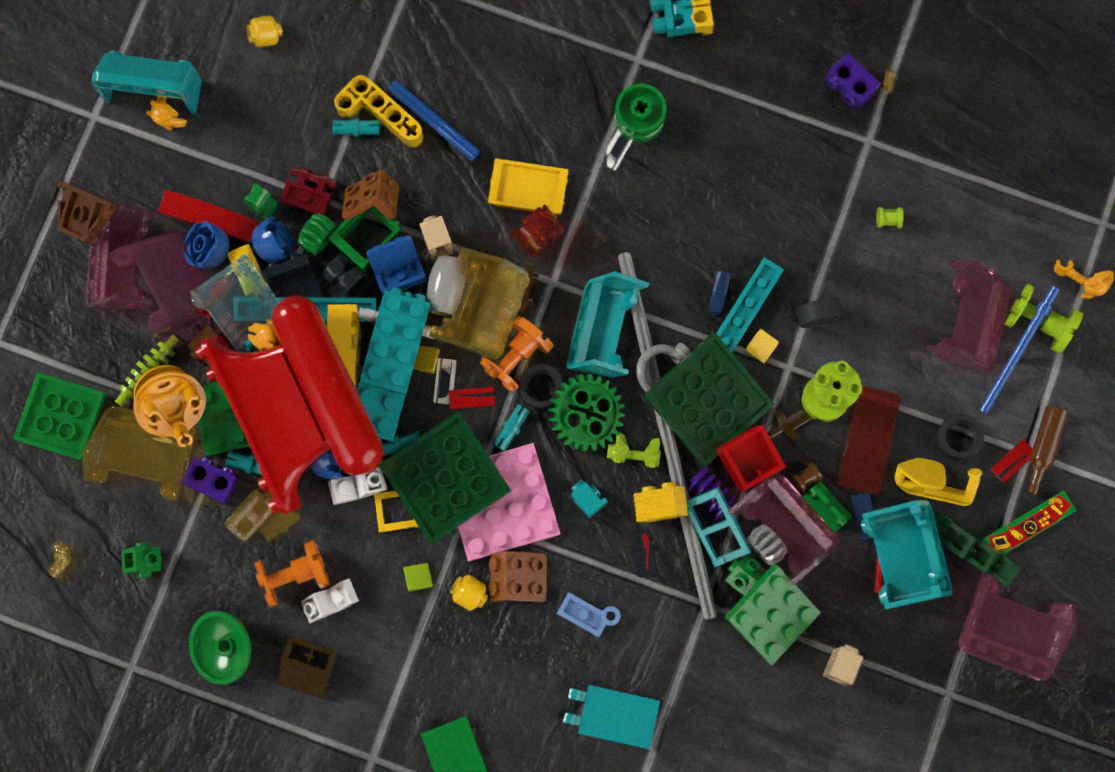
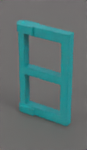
(730, 521)

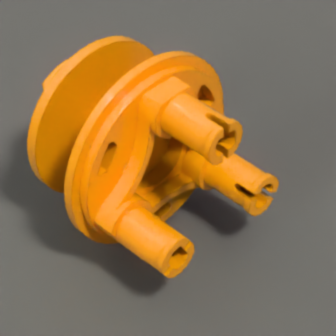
(168, 403)

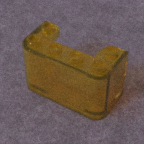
(486, 306)

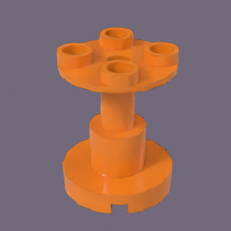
(522, 346)
(301, 570)

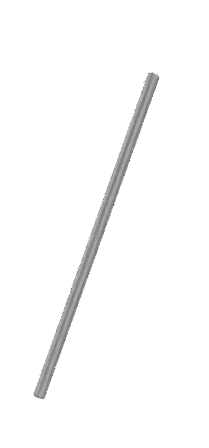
(671, 451)

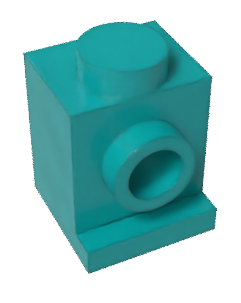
(587, 498)

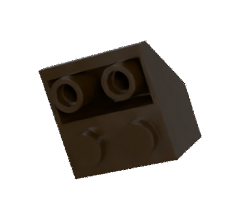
(307, 667)

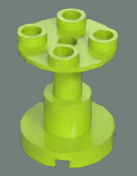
(1054, 324)
(831, 391)

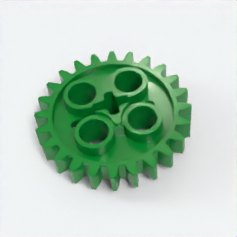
(580, 433)

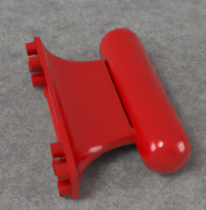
(294, 402)

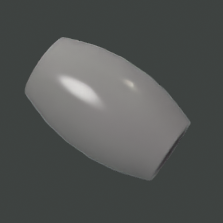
(445, 285)

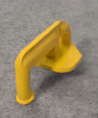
(930, 479)

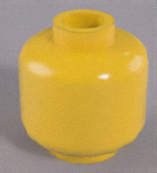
(264, 31)
(469, 592)

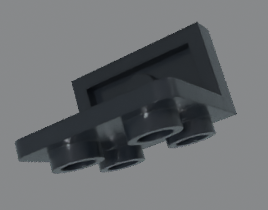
(293, 278)

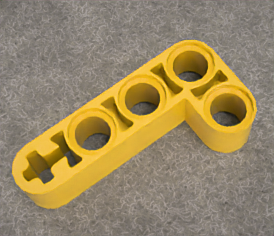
(383, 113)

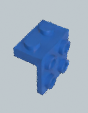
(396, 264)

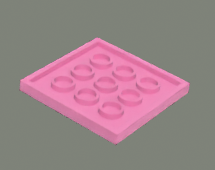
(518, 517)

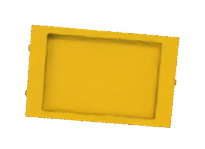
(527, 186)

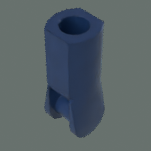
(719, 292)

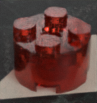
(537, 230)

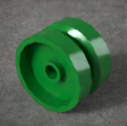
(639, 99)

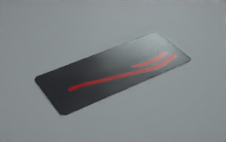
(643, 553)

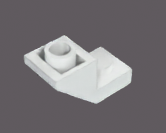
(357, 487)
(329, 601)

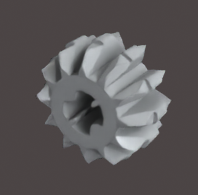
(767, 545)

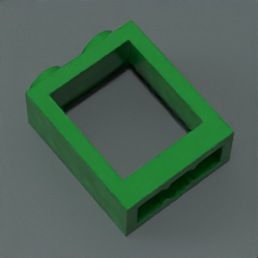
(337, 237)

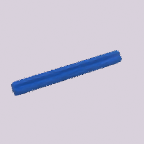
(433, 120)

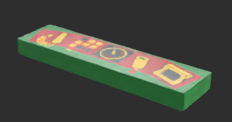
(1031, 523)

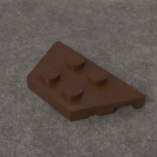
(82, 212)

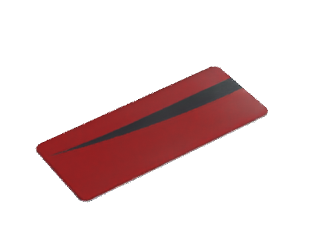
(471, 398)
(1012, 461)

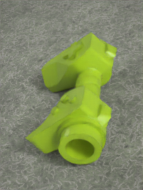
(620, 452)

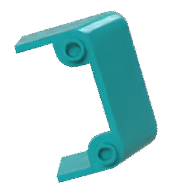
(147, 77)
(600, 324)

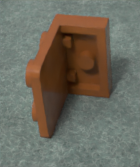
(374, 190)
(518, 577)

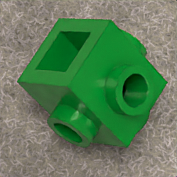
(141, 560)
(744, 574)

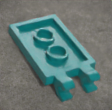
(615, 716)

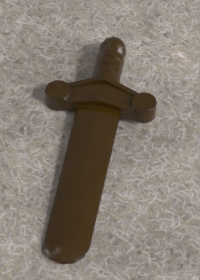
(787, 425)

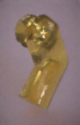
(62, 559)

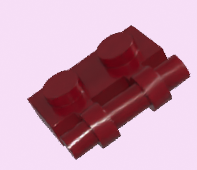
(307, 198)

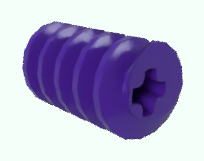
(704, 484)

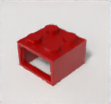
(750, 457)

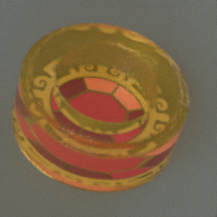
(889, 80)

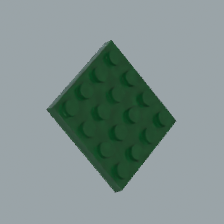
(708, 399)
(445, 478)

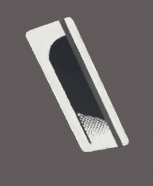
(617, 150)
(444, 380)

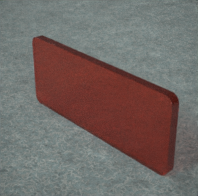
(869, 440)

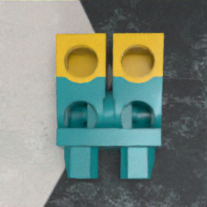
(682, 17)

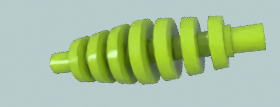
(159, 356)

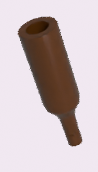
(1046, 444)

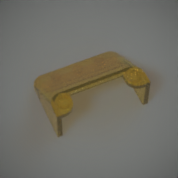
(128, 449)

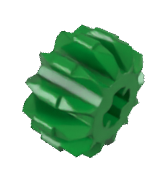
(316, 233)

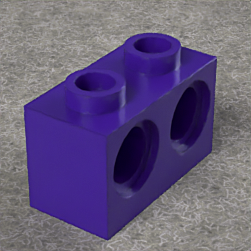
(857, 77)
(208, 484)

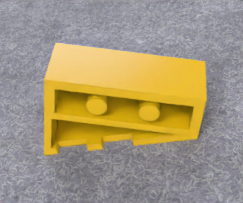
(346, 332)

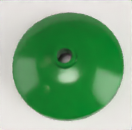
(211, 649)

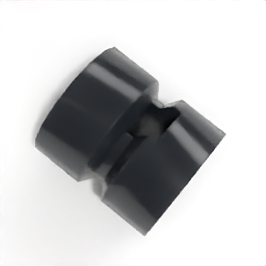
(348, 278)

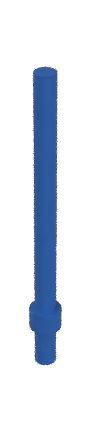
(1043, 308)

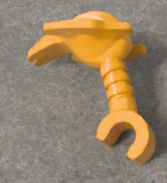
(164, 114)
(1094, 286)
(265, 335)

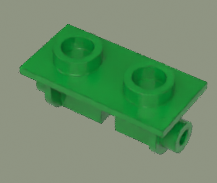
(827, 506)

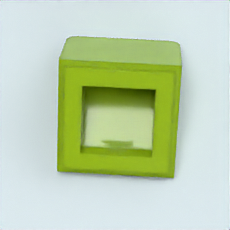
(418, 577)

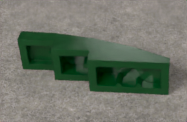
(976, 550)

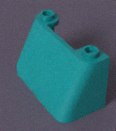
(908, 553)

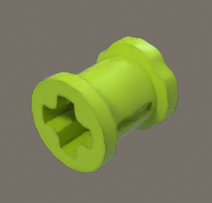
(889, 217)

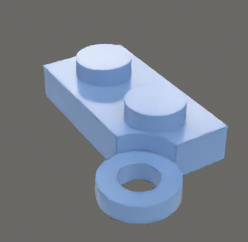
(586, 615)

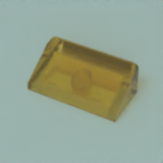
(249, 515)

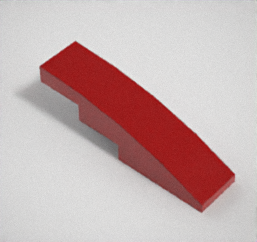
(196, 211)

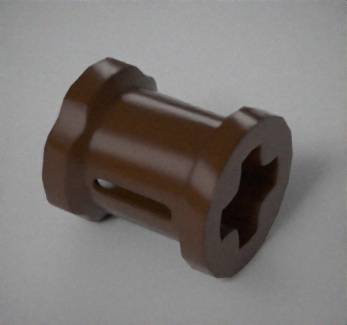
(807, 477)

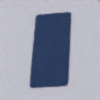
(862, 504)

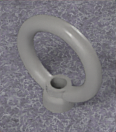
(676, 353)

